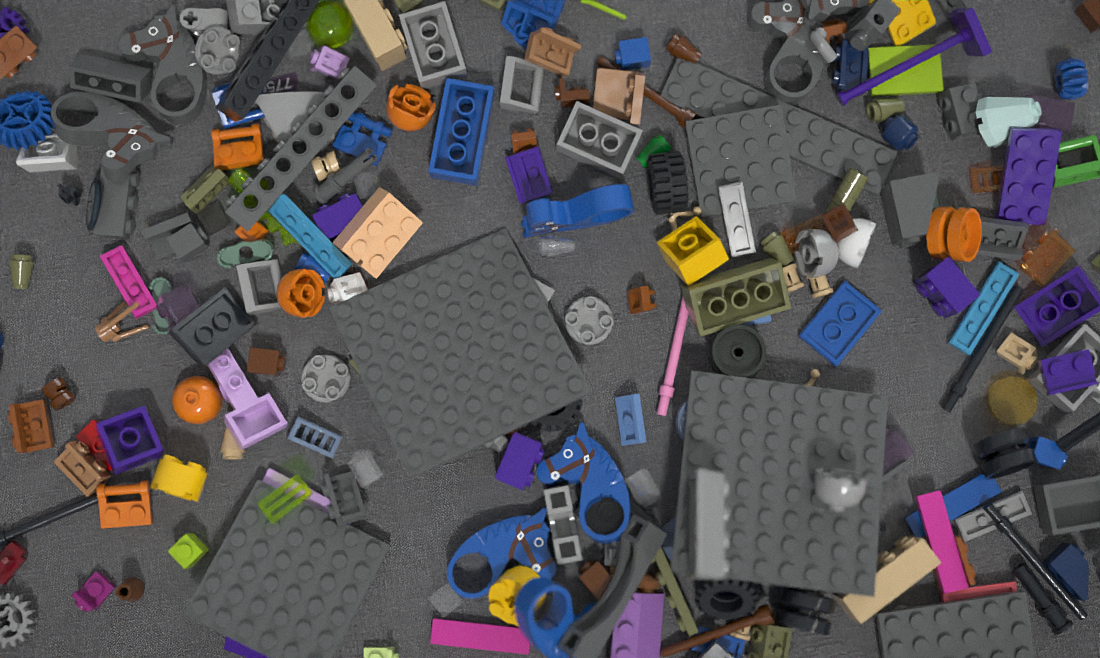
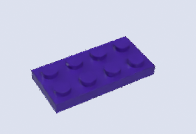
(1028, 175)

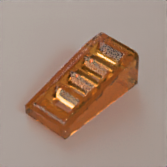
(975, 179)

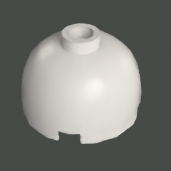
(855, 245)

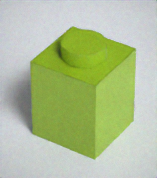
(188, 550)

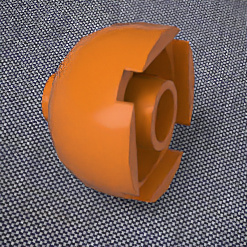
(409, 107)
(301, 293)
(197, 399)

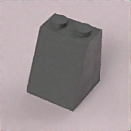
(909, 207)

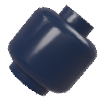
(900, 132)

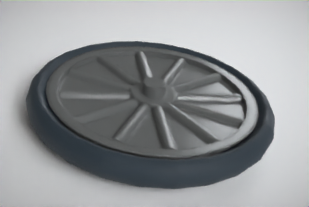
(93, 204)

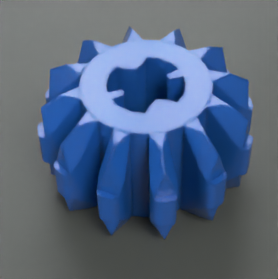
(1071, 78)

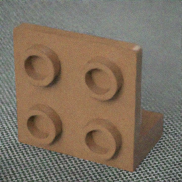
(619, 93)

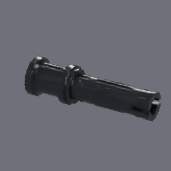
(1047, 607)

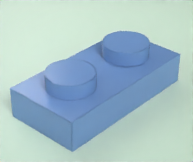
(630, 419)

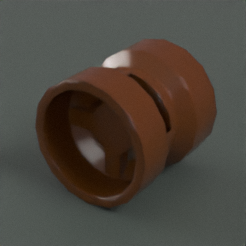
(58, 393)

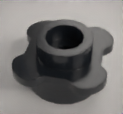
(69, 193)

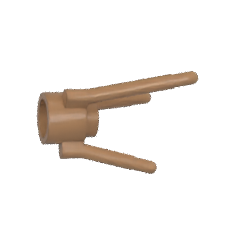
(110, 328)

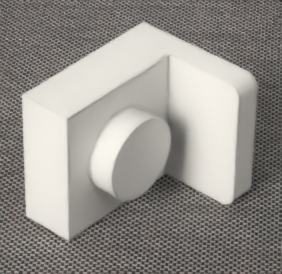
(346, 287)

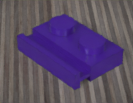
(529, 175)
(1067, 372)

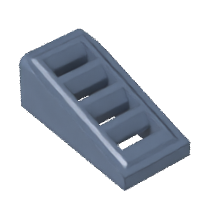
(295, 428)

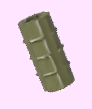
(849, 189)

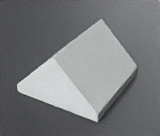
(48, 155)

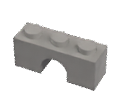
(562, 524)

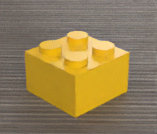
(692, 250)

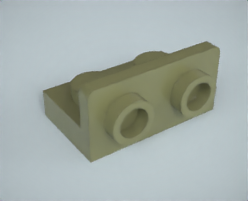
(205, 189)
(770, 641)

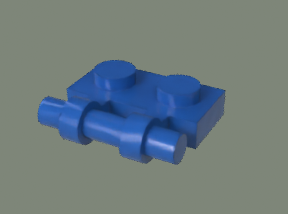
(354, 143)

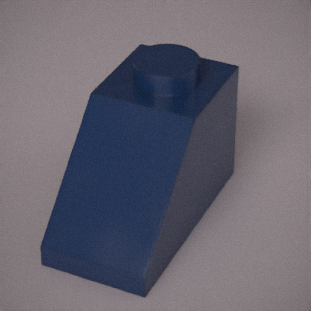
(1070, 569)

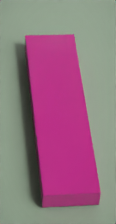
(941, 541)
(479, 636)

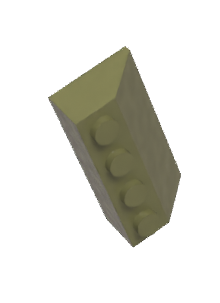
(736, 296)

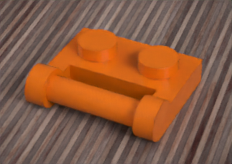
(238, 153)
(125, 512)

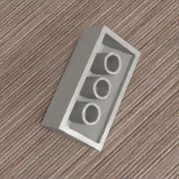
(707, 525)

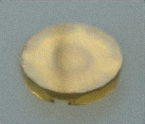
(1012, 400)

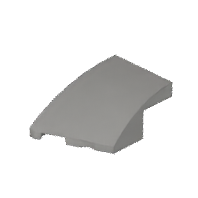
(288, 108)

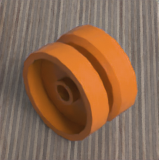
(954, 233)

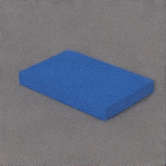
(840, 323)

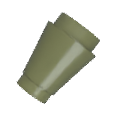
(882, 109)
(777, 248)
(21, 270)

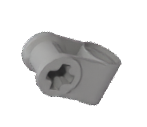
(205, 19)

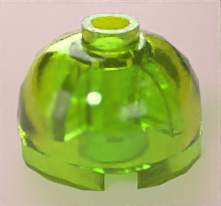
(330, 24)

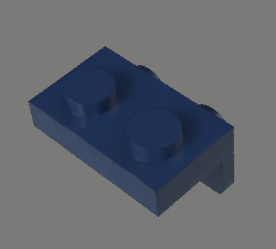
(850, 66)

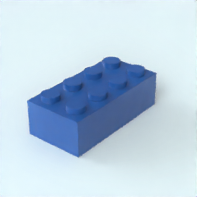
(461, 132)

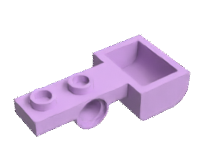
(252, 416)

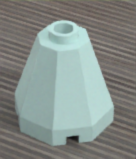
(1002, 113)

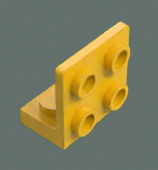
(910, 21)

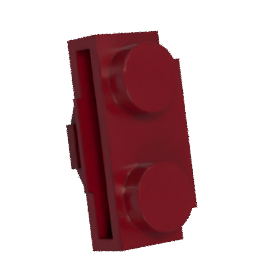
(10, 561)

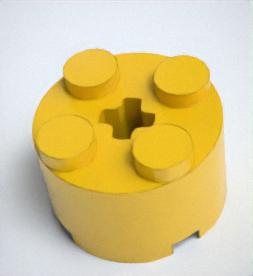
(179, 479)
(505, 590)

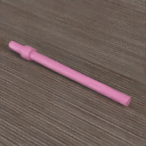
(666, 390)

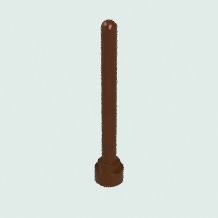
(681, 114)
(761, 616)

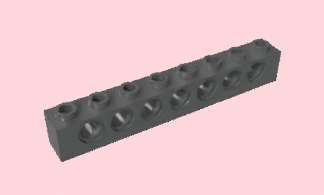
(361, 88)

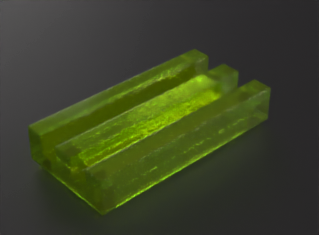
(302, 485)

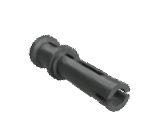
(337, 182)

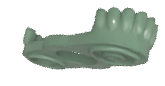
(231, 254)
(160, 286)

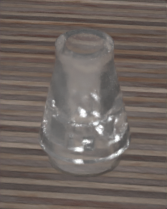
(555, 245)

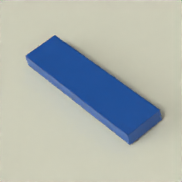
(958, 501)

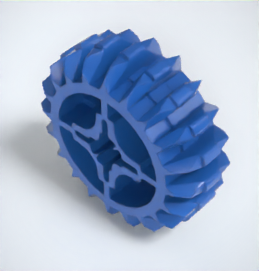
(25, 119)

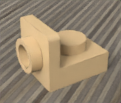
(1018, 353)

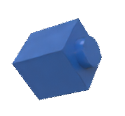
(633, 54)
(1048, 453)

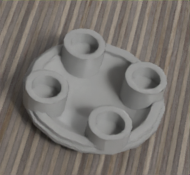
(217, 50)
(589, 320)
(325, 378)

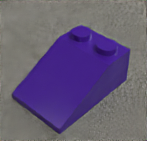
(1060, 305)

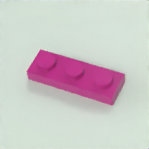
(128, 281)

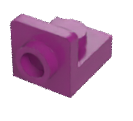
(93, 592)

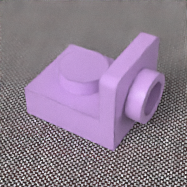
(328, 62)

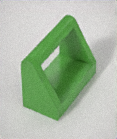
(1082, 171)

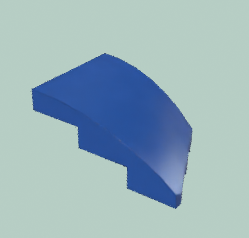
(530, 15)

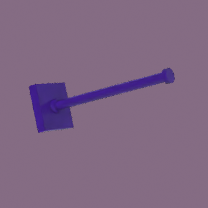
(968, 33)

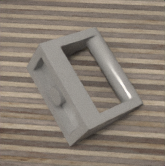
(506, 101)
(248, 287)

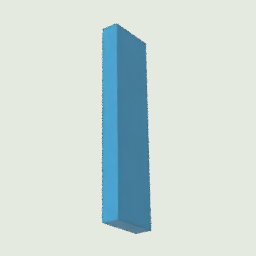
(310, 236)
(983, 308)

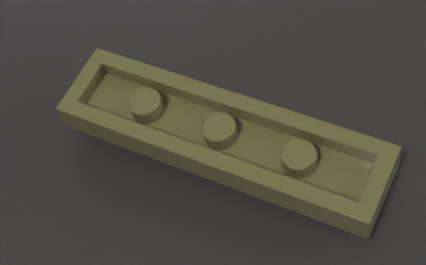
(675, 596)

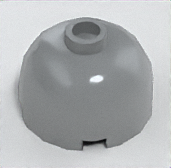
(816, 253)
(839, 488)

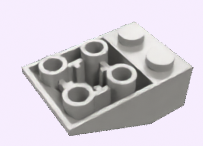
(251, 15)

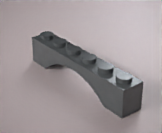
(638, 548)

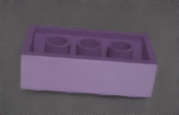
(639, 627)

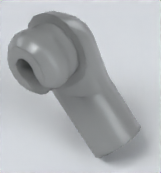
(818, 39)

